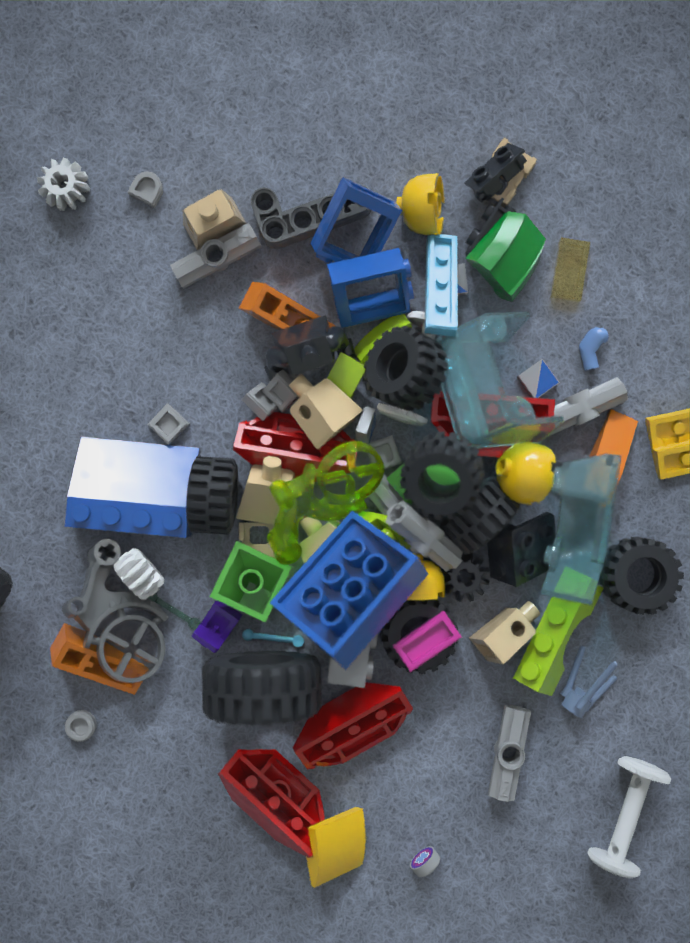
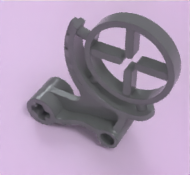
(97, 603)

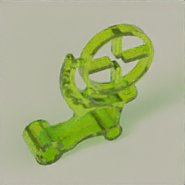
(298, 501)

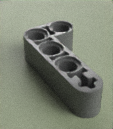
(286, 220)

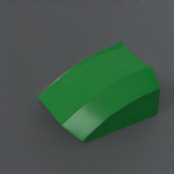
(508, 254)

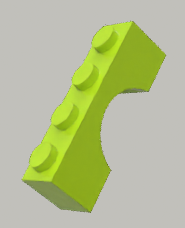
(543, 658)

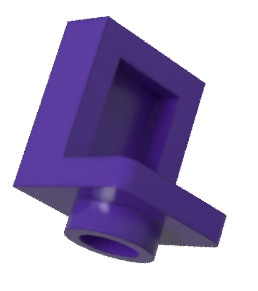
(216, 626)

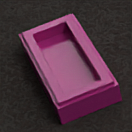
(427, 641)

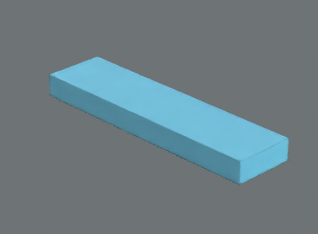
(441, 285)

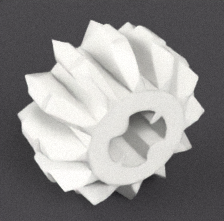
(74, 185)
(139, 573)

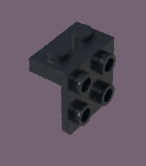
(519, 550)

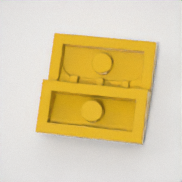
(670, 443)
(336, 846)

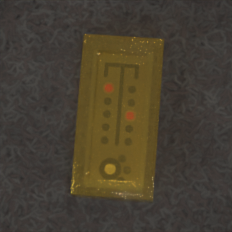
(570, 269)

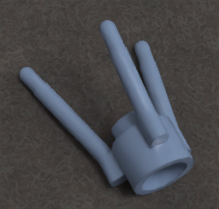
(579, 700)

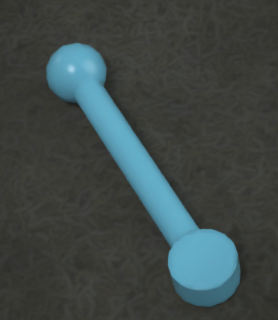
(297, 640)

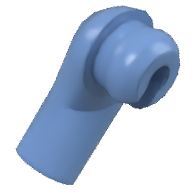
(589, 346)

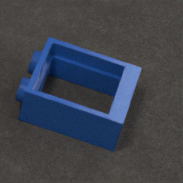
(349, 190)
(375, 305)

